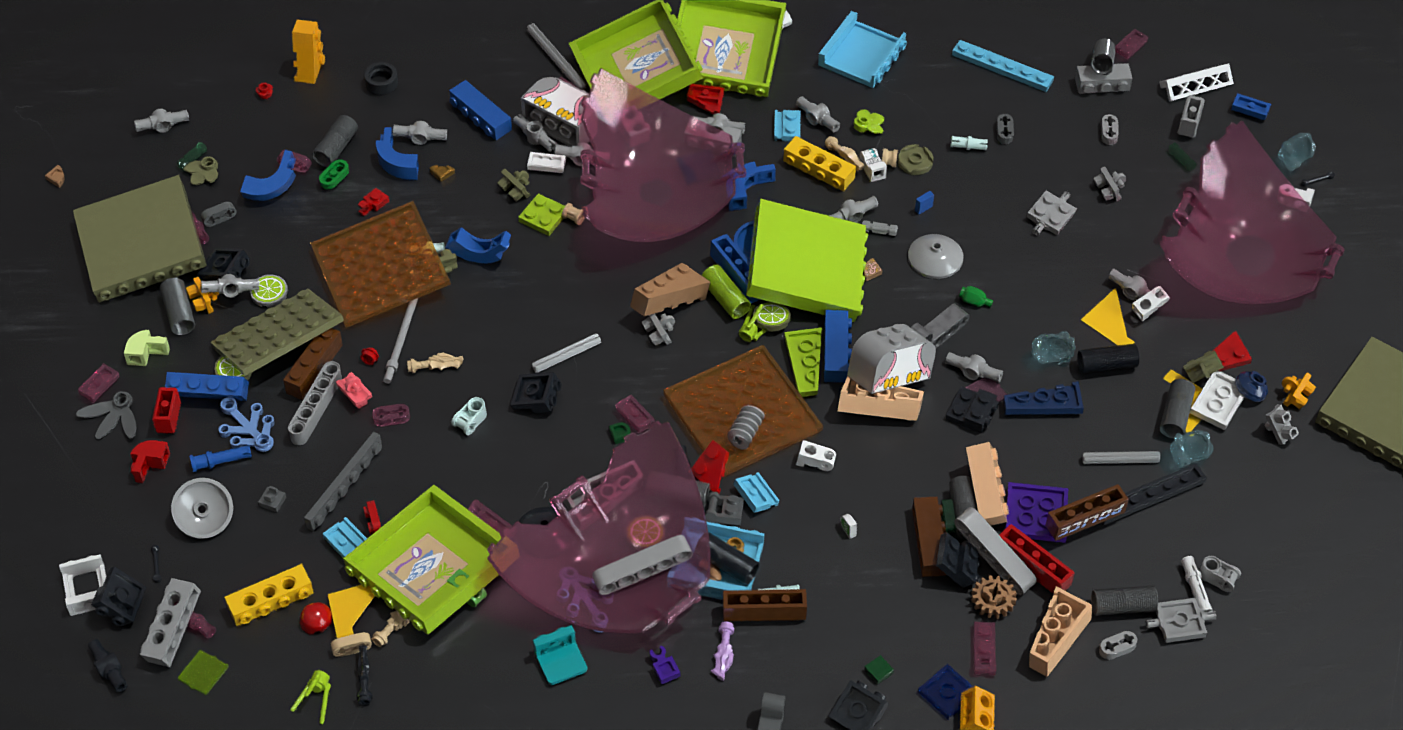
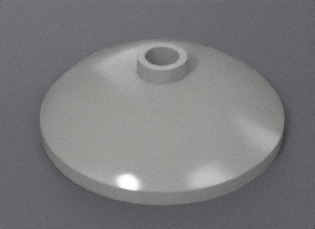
(935, 256)
(204, 493)

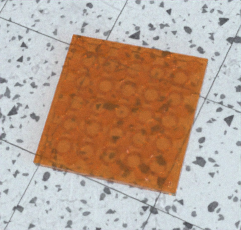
(380, 264)
(715, 397)

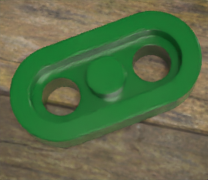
(334, 174)

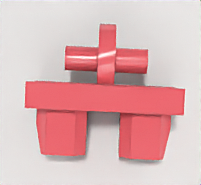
(354, 390)

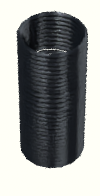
(1103, 358)
(732, 560)

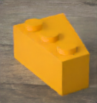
(309, 51)

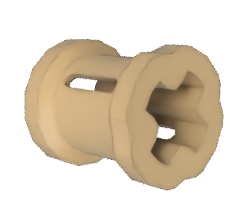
(573, 214)

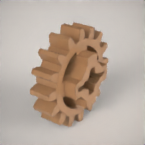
(1004, 599)

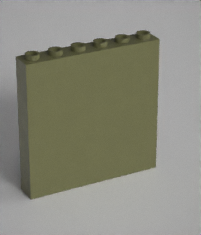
(139, 238)
(1370, 403)

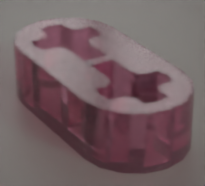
(302, 162)
(391, 415)

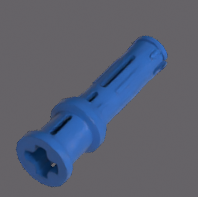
(211, 459)

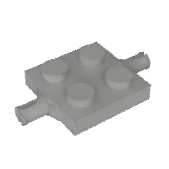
(1051, 213)
(1181, 620)

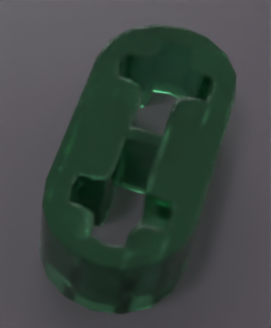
(948, 516)

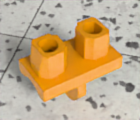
(204, 301)
(1296, 387)

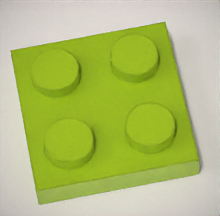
(542, 214)

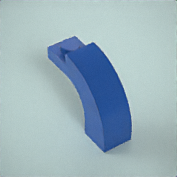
(396, 164)
(753, 176)
(272, 186)
(476, 249)

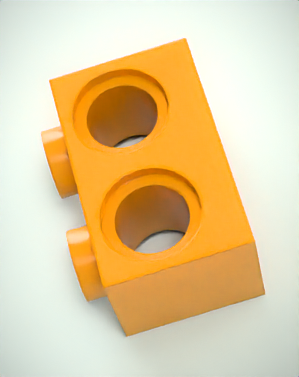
(977, 709)

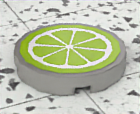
(271, 291)

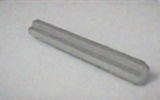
(566, 353)
(1121, 457)

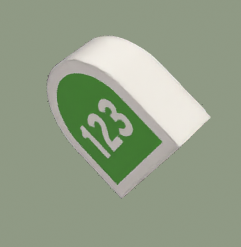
(849, 525)

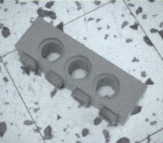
(172, 633)

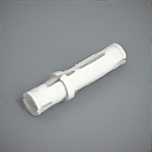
(1194, 577)

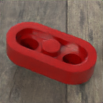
(371, 512)

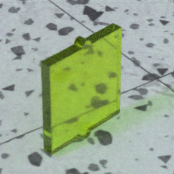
(203, 672)

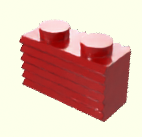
(166, 410)

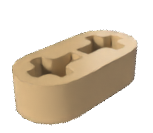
(350, 644)

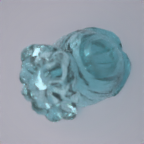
(1297, 150)
(1053, 347)
(1191, 447)

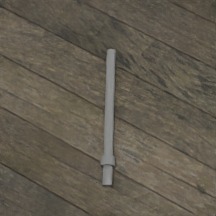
(392, 364)

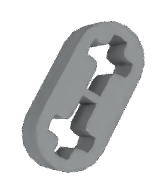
(1113, 129)
(1119, 647)

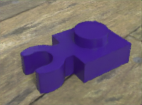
(664, 667)

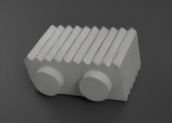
(1191, 116)

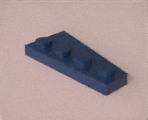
(1052, 401)

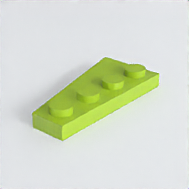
(804, 356)

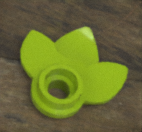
(866, 121)

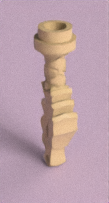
(845, 152)
(438, 361)
(394, 623)

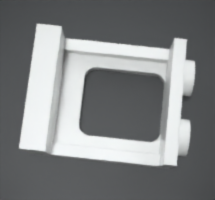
(70, 569)

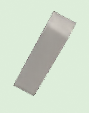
(314, 403)
(995, 550)
(642, 564)

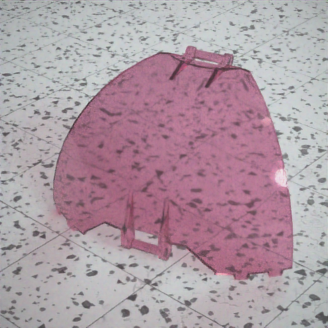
(652, 164)
(1248, 228)
(642, 501)

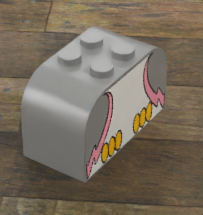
(557, 109)
(891, 358)

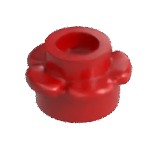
(264, 90)
(369, 356)

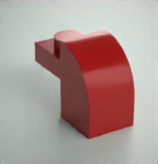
(146, 455)

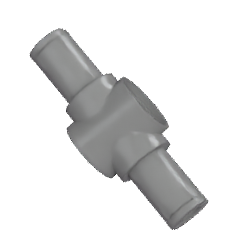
(818, 114)
(161, 120)
(720, 121)
(420, 132)
(534, 132)
(572, 152)
(854, 211)
(220, 285)
(1132, 287)
(974, 367)

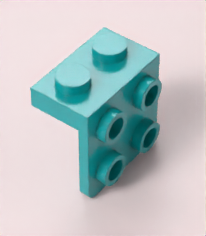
(559, 655)

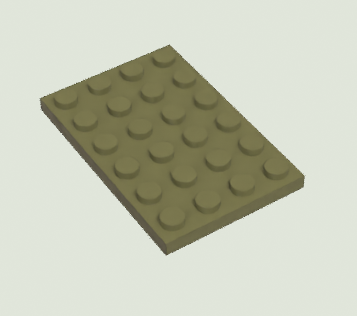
(276, 331)

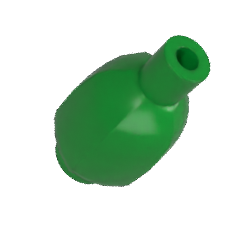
(974, 297)

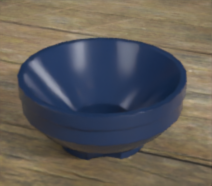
(1252, 385)

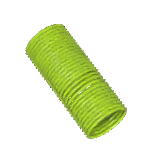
(726, 292)

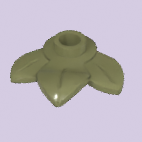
(203, 170)

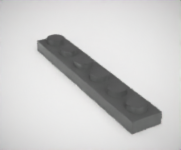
(343, 481)

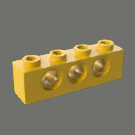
(819, 163)
(274, 586)

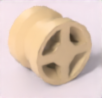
(889, 157)

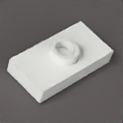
(546, 162)

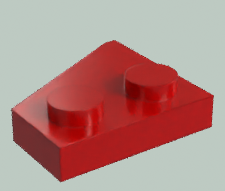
(706, 97)
(1232, 352)
(711, 465)

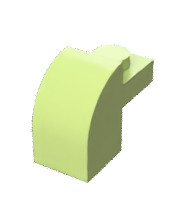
(141, 345)

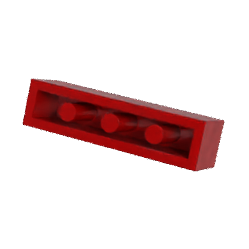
(1046, 568)

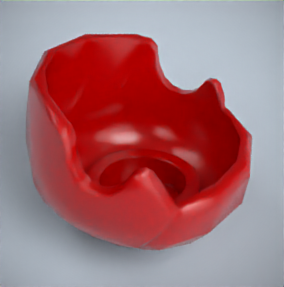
(315, 618)

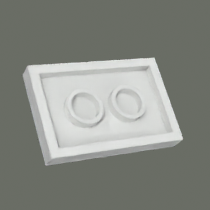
(1218, 400)

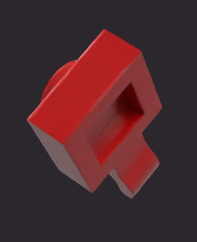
(374, 200)

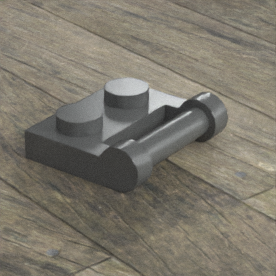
(731, 509)

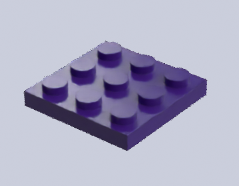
(1030, 507)

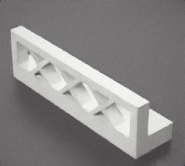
(1193, 77)

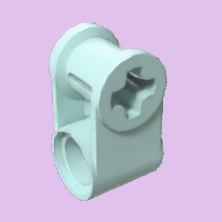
(468, 417)

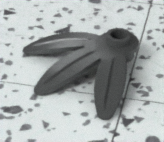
(116, 411)

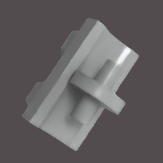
(1112, 183)
(660, 334)
(1279, 423)

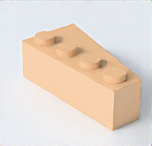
(891, 403)
(987, 483)
(1059, 629)

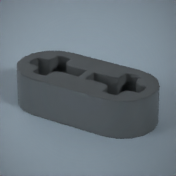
(1001, 129)
(218, 214)

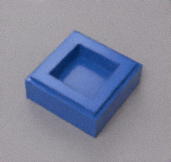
(924, 202)

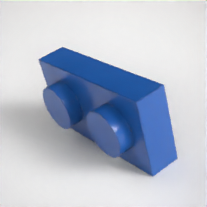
(1251, 106)

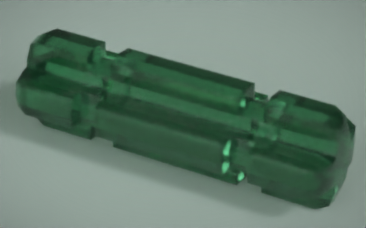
(192, 155)
(1182, 156)

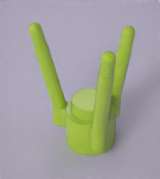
(749, 330)
(317, 683)

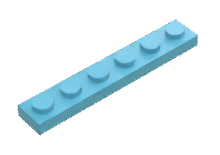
(1003, 65)

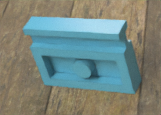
(787, 125)
(756, 492)
(344, 537)

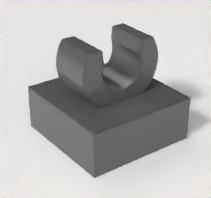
(272, 499)

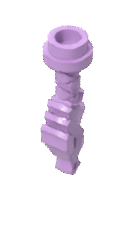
(725, 654)

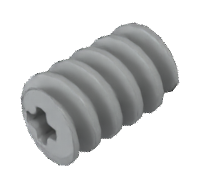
(745, 426)

